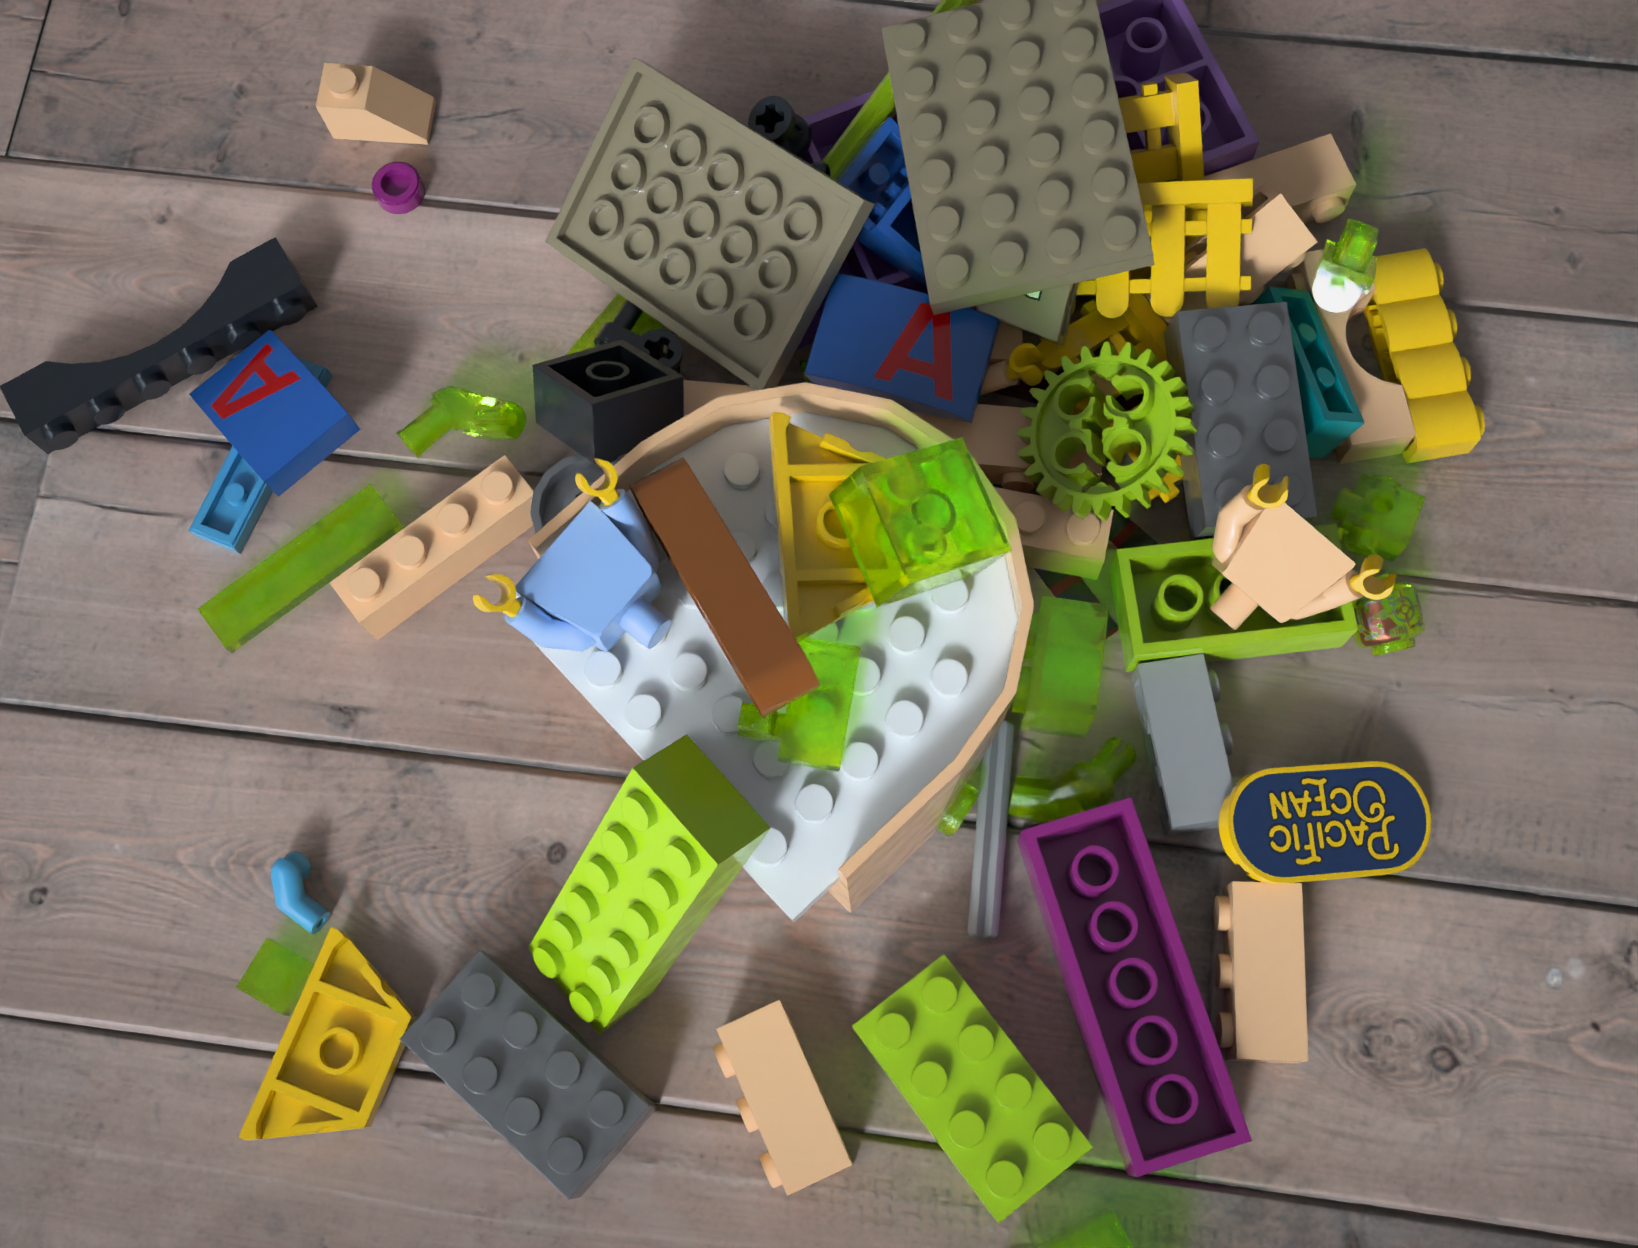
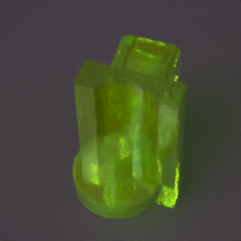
(1346, 267)

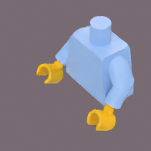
(590, 580)

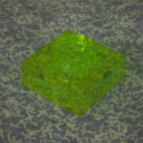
(276, 977)

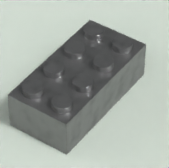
(1246, 407)
(528, 1074)

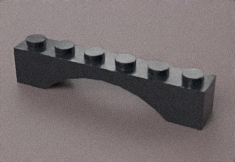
(66, 400)

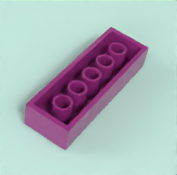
(1132, 989)

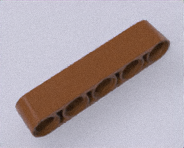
(724, 588)

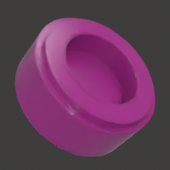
(398, 187)

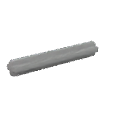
(991, 835)

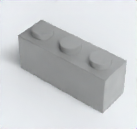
(1184, 741)

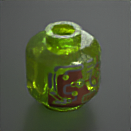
(1390, 622)

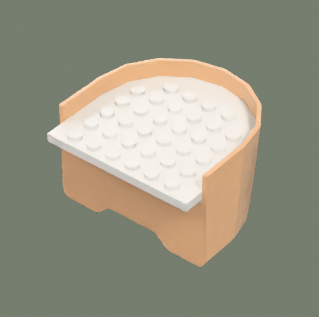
(927, 676)

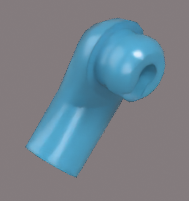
(290, 895)

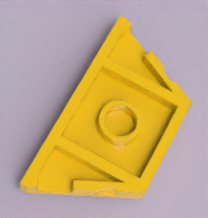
(816, 560)
(334, 1049)

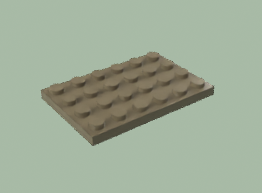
(1014, 150)
(707, 225)

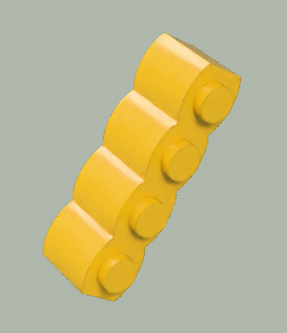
(1416, 349)

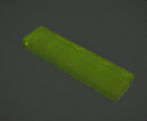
(300, 568)

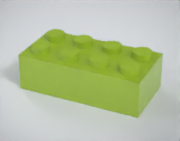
(1166, 612)
(971, 1088)

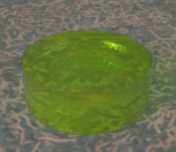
(958, 810)

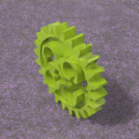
(1153, 426)

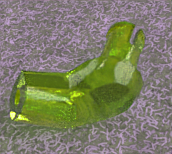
(464, 411)
(1075, 789)

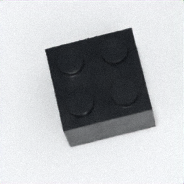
(606, 399)

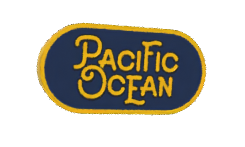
(1325, 822)

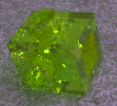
(1376, 516)

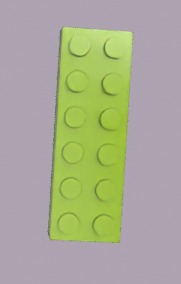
(646, 882)

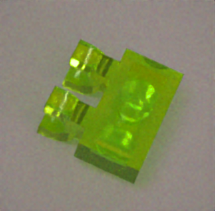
(816, 723)

